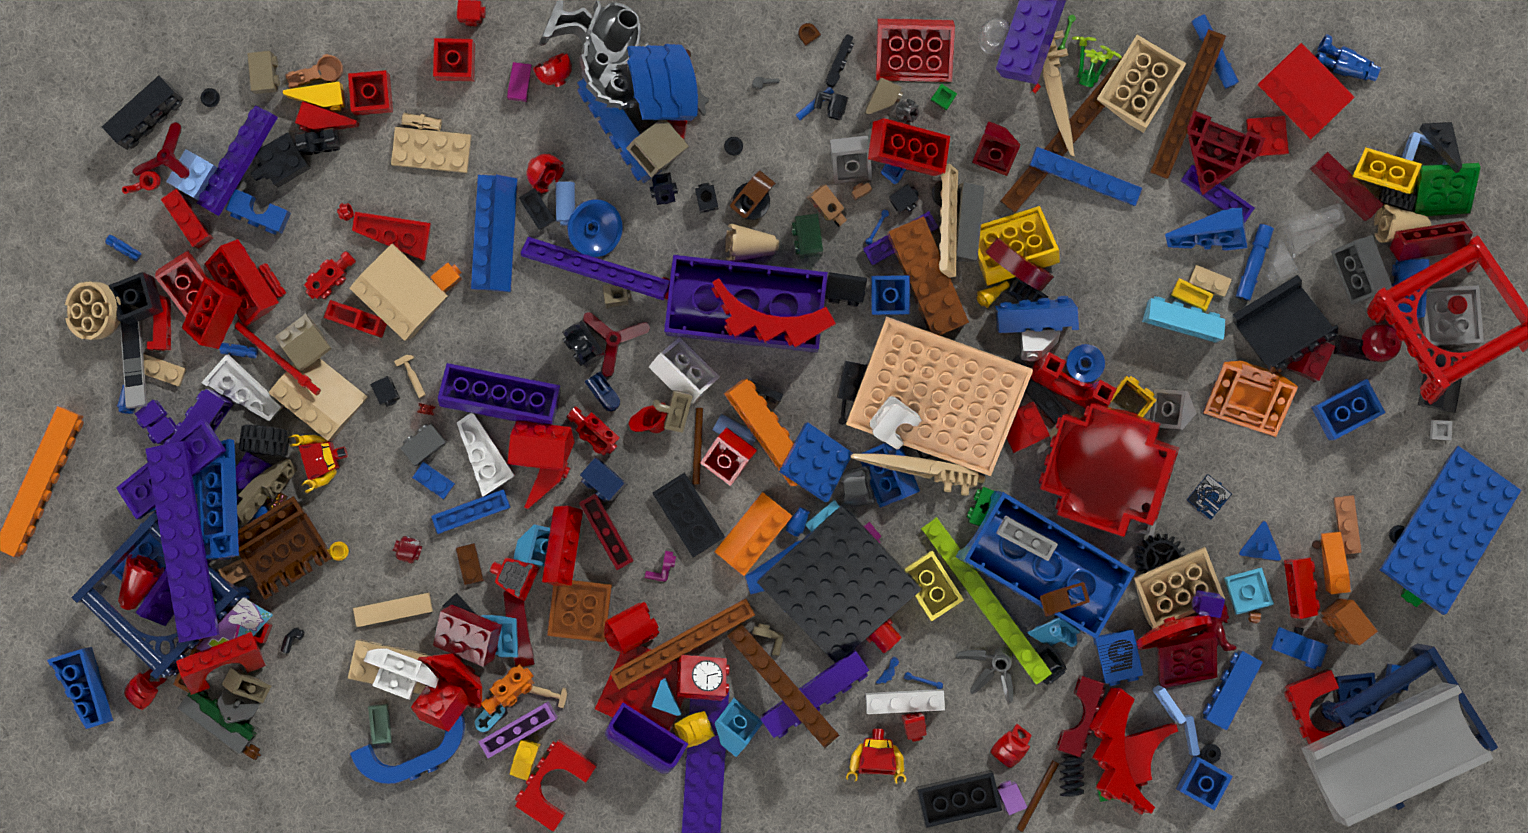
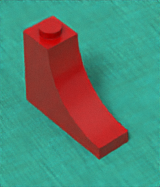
(1140, 751)

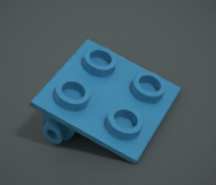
(1056, 631)

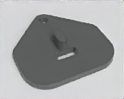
(234, 710)

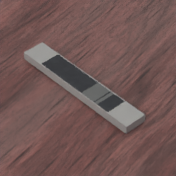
(133, 365)

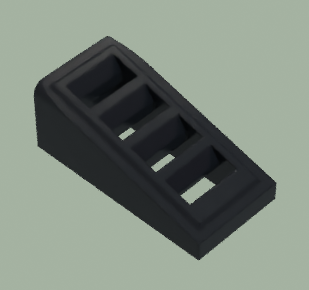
(1011, 291)

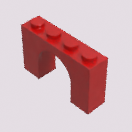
(1049, 373)
(237, 650)
(1302, 695)
(532, 800)

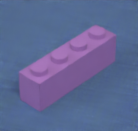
(518, 729)

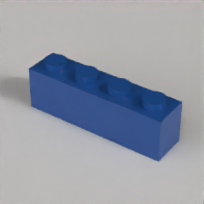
(1232, 689)

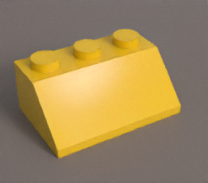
(1388, 170)

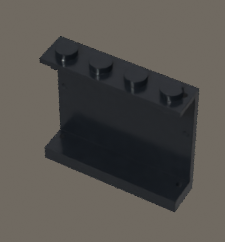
(1284, 325)

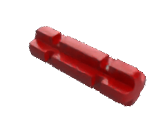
(271, 280)

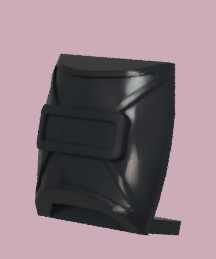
(1052, 661)

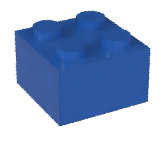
(1204, 782)

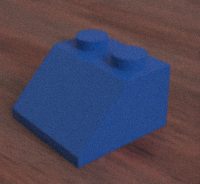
(890, 295)

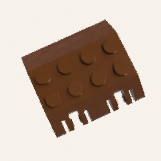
(281, 546)

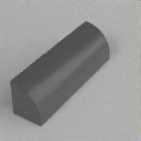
(969, 221)

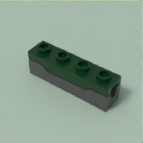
(208, 715)

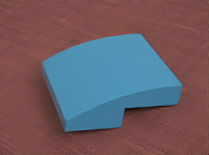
(508, 637)

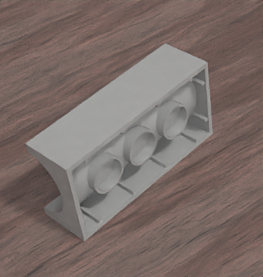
(1394, 754)

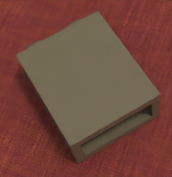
(657, 147)

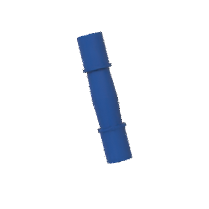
(1222, 66)
(1254, 262)

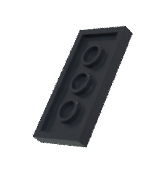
(688, 515)

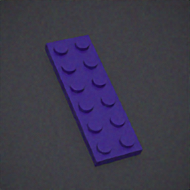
(237, 160)
(202, 450)

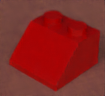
(1026, 428)

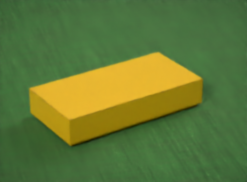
(1192, 294)

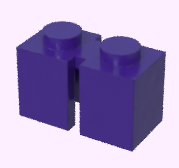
(150, 415)

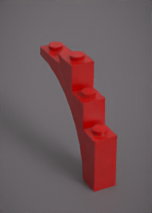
(742, 319)
(1110, 727)

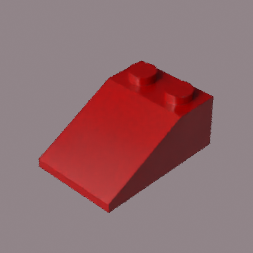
(181, 280)

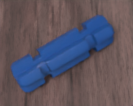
(123, 248)
(239, 350)

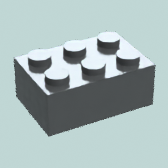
(1361, 269)

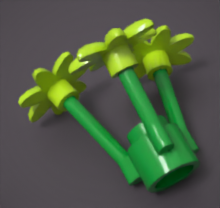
(1088, 77)

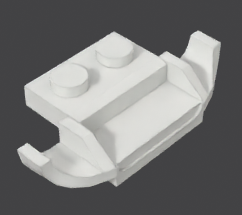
(399, 673)

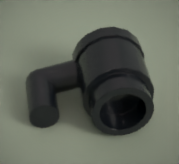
(836, 105)

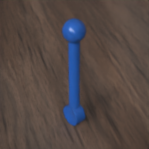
(885, 213)
(908, 676)

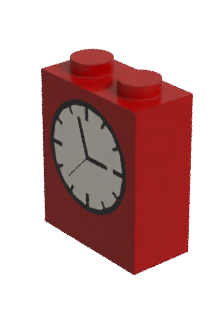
(702, 677)

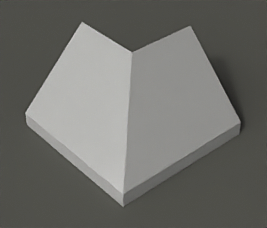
(1172, 409)

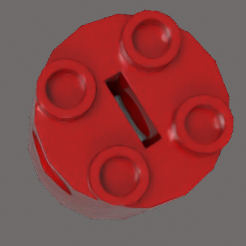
(630, 628)

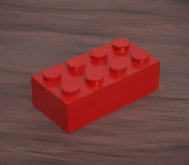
(909, 147)

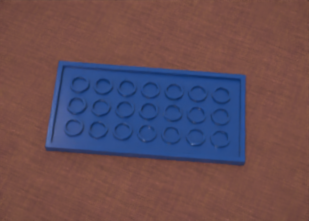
(1450, 530)

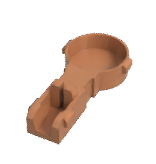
(330, 68)

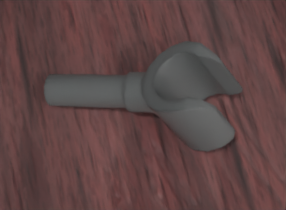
(759, 81)

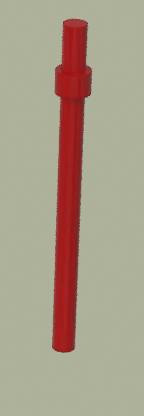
(303, 379)

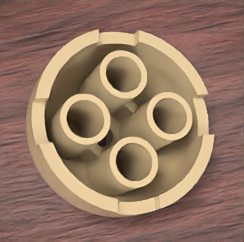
(92, 311)

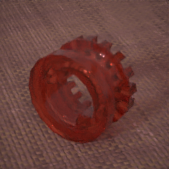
(426, 409)

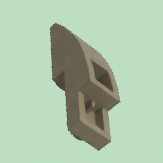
(263, 486)

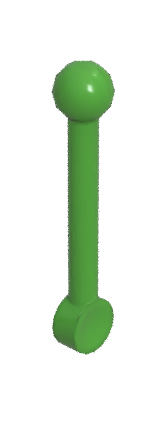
(1071, 18)

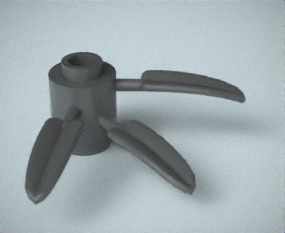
(1001, 662)

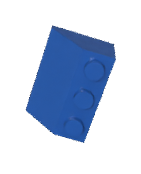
(1404, 270)
(890, 484)

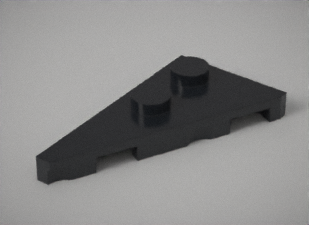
(1443, 139)

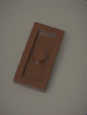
(469, 564)

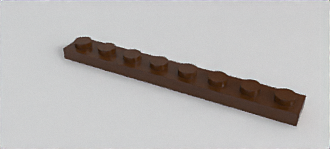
(1187, 104)
(783, 686)

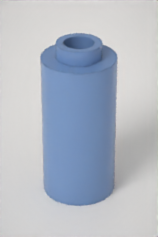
(564, 201)
(734, 426)

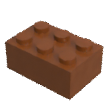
(1348, 622)

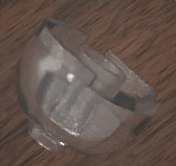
(993, 36)

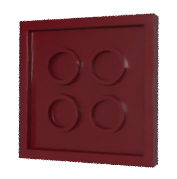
(1187, 660)

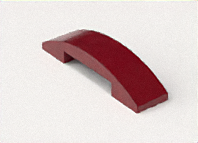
(1018, 265)
(516, 609)

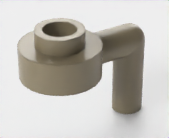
(763, 630)

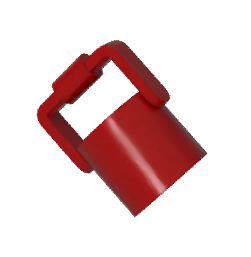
(884, 636)

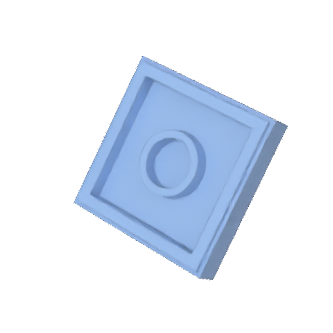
(1169, 704)

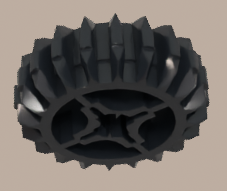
(1154, 552)

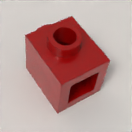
(470, 12)

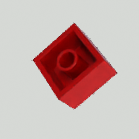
(454, 59)
(370, 92)
(728, 456)
(441, 705)

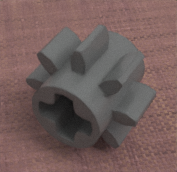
(907, 111)

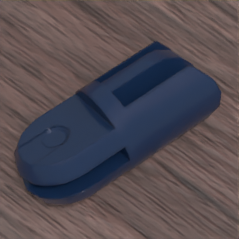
(603, 392)

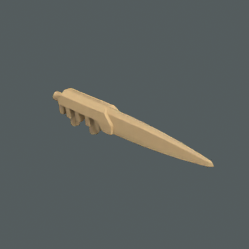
(1056, 91)
(948, 473)

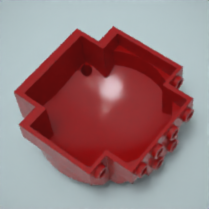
(1108, 468)

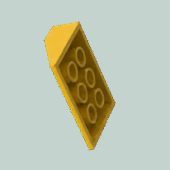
(1026, 235)

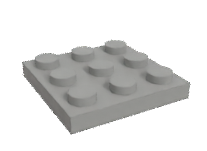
(1446, 328)

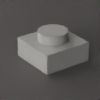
(1441, 430)

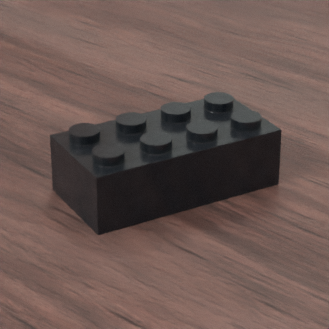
(142, 113)
(958, 798)

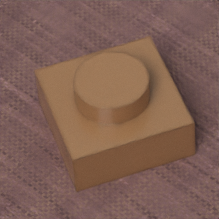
(861, 190)

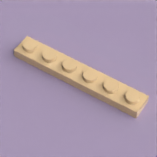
(949, 221)

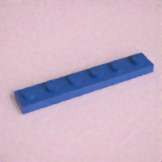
(1085, 176)

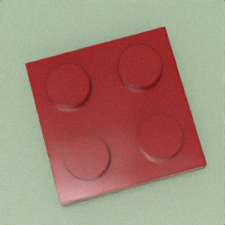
(1273, 131)

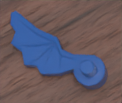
(888, 673)

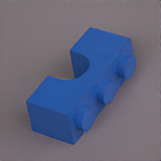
(242, 206)

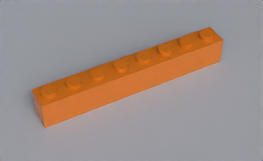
(39, 480)

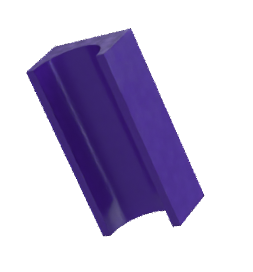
(764, 288)

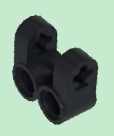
(319, 142)

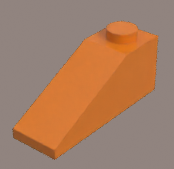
(1335, 563)

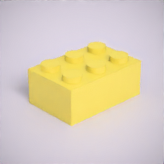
(937, 590)

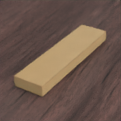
(393, 609)

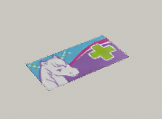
(241, 620)

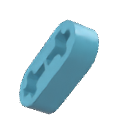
(491, 722)

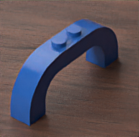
(377, 771)

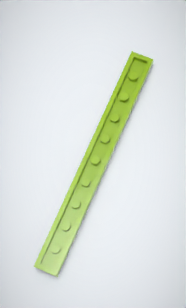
(987, 602)

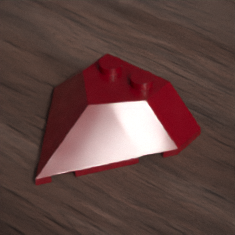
(1219, 150)

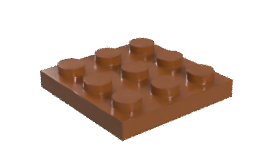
(580, 610)

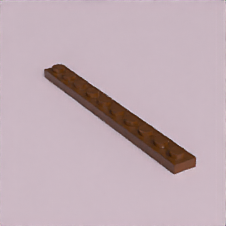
(1079, 122)

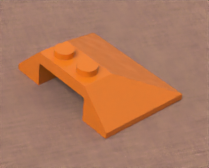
(1251, 396)

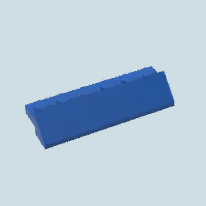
(494, 233)
(219, 505)

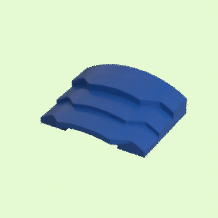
(663, 82)

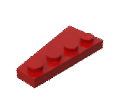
(405, 234)

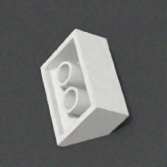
(684, 370)

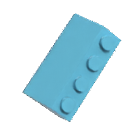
(1184, 320)

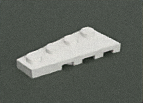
(242, 388)

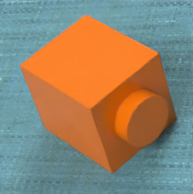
(447, 277)

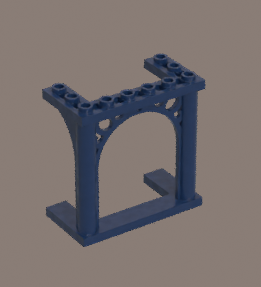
(1427, 658)
(161, 664)

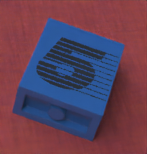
(1118, 657)

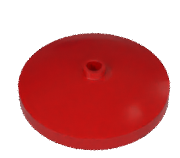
(1173, 629)

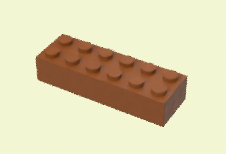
(929, 286)

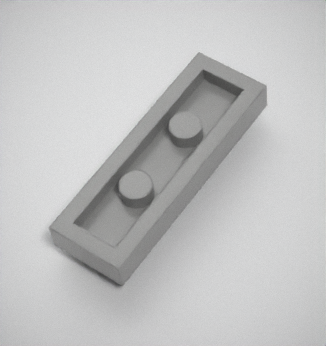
(1026, 538)

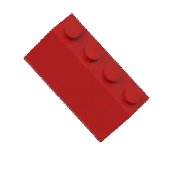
(235, 270)

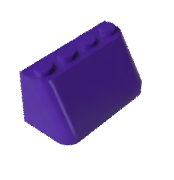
(645, 739)

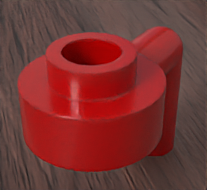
(144, 183)

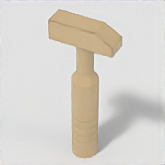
(411, 374)
(547, 693)

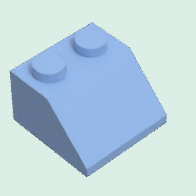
(199, 175)

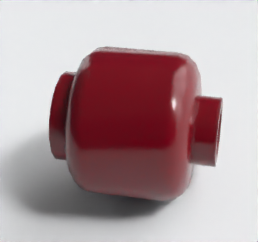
(407, 549)

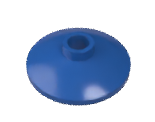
(1095, 361)

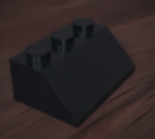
(1449, 398)

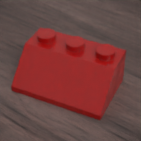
(211, 313)
(540, 445)
(1301, 587)

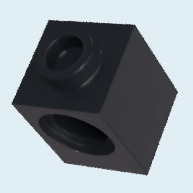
(710, 205)
(385, 391)

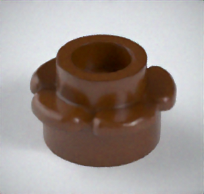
(252, 751)

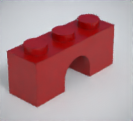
(186, 219)

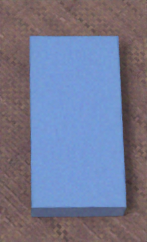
(1191, 735)

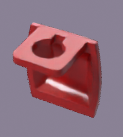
(141, 690)
(1011, 748)

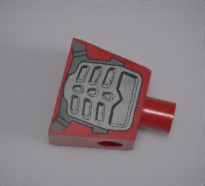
(515, 576)

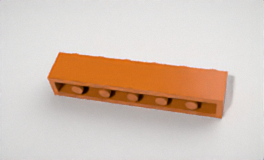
(761, 422)

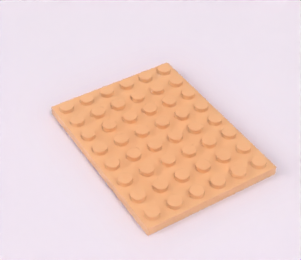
(955, 389)

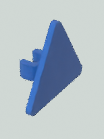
(1261, 545)

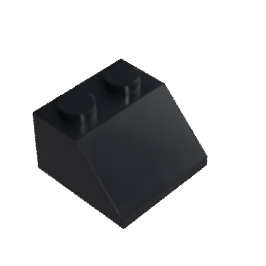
(846, 289)

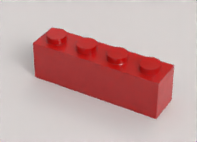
(562, 546)

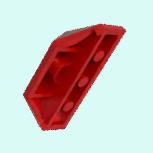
(452, 670)

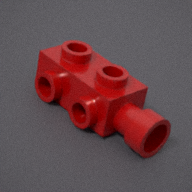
(326, 281)
(597, 432)

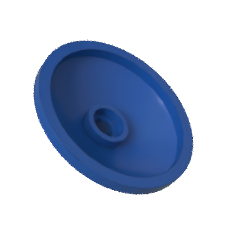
(605, 231)

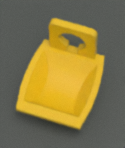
(694, 729)

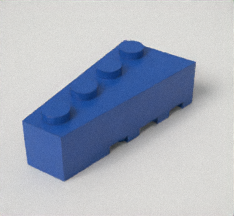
(1037, 315)
(83, 686)

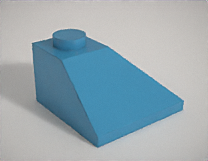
(533, 545)
(736, 727)

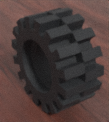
(1397, 198)

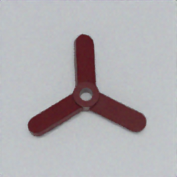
(166, 155)
(612, 347)

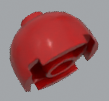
(554, 70)
(545, 168)

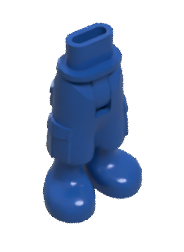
(1347, 62)

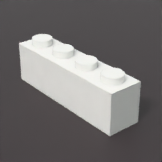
(905, 701)

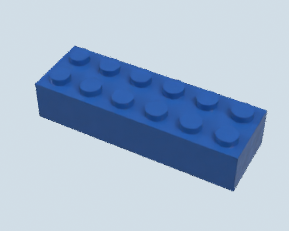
(618, 125)

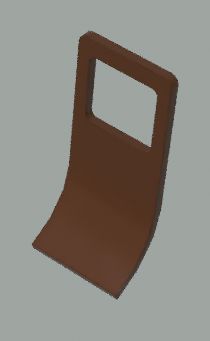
(755, 190)
(1059, 600)

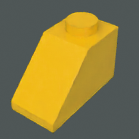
(524, 759)

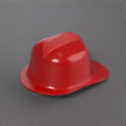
(648, 419)

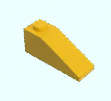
(326, 96)

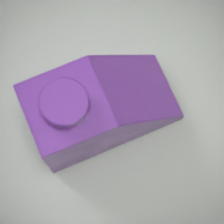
(1011, 797)

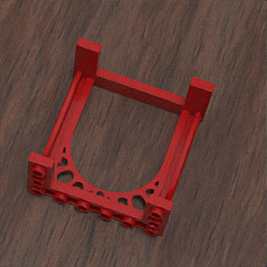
(1440, 378)

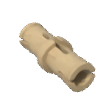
(421, 121)

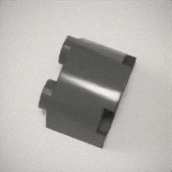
(857, 486)

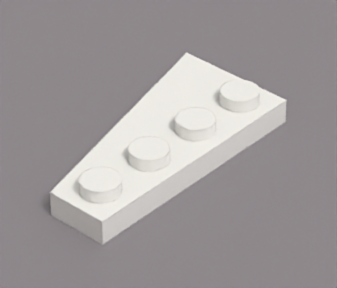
(487, 462)

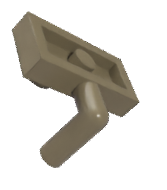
(676, 411)

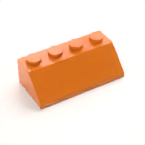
(753, 534)

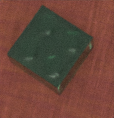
(808, 236)

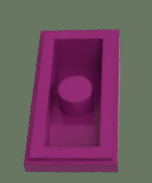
(519, 82)

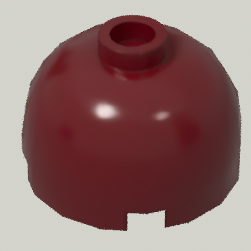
(1381, 343)

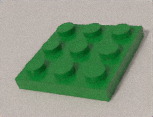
(1444, 191)

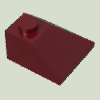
(996, 149)

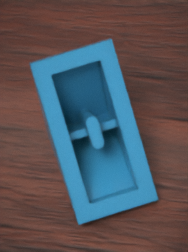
(665, 699)

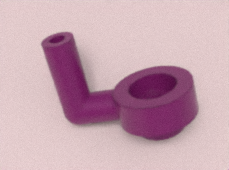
(669, 561)

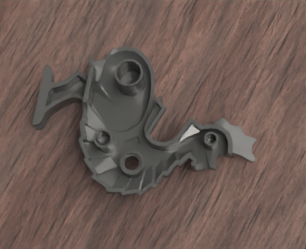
(604, 49)

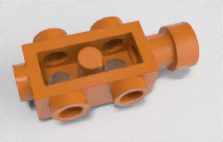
(513, 689)

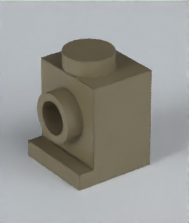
(609, 292)

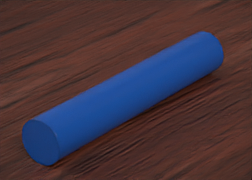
(810, 107)

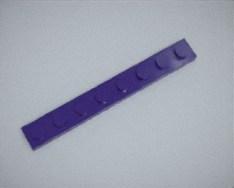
(595, 268)

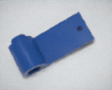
(1300, 647)

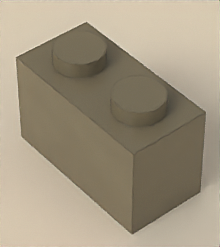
(263, 72)

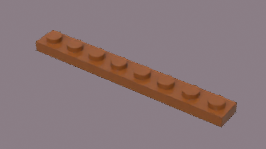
(682, 644)

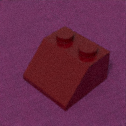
(1313, 363)

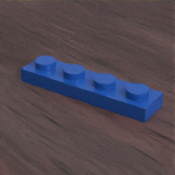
(470, 511)

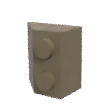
(303, 342)

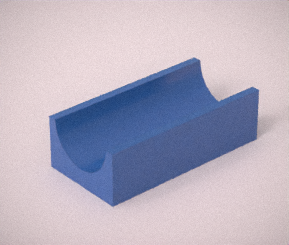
(1033, 576)

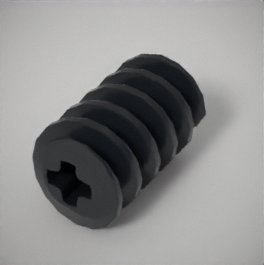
(1072, 776)

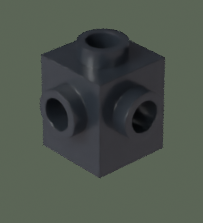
(663, 189)

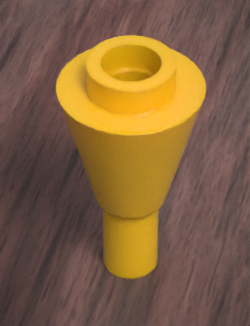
(989, 295)

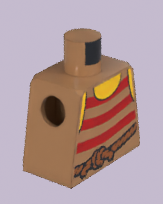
(821, 199)

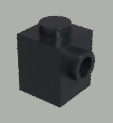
(904, 199)

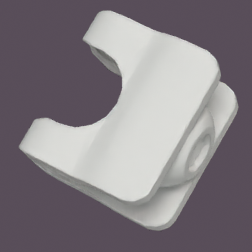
(889, 417)

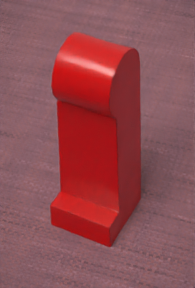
(161, 327)

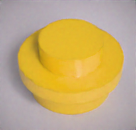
(339, 550)

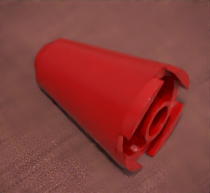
(138, 579)

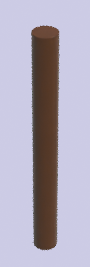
(697, 446)
(1037, 796)

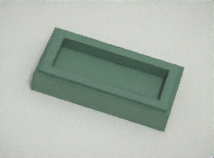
(380, 724)

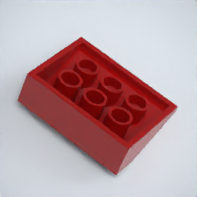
(915, 50)
(1306, 90)

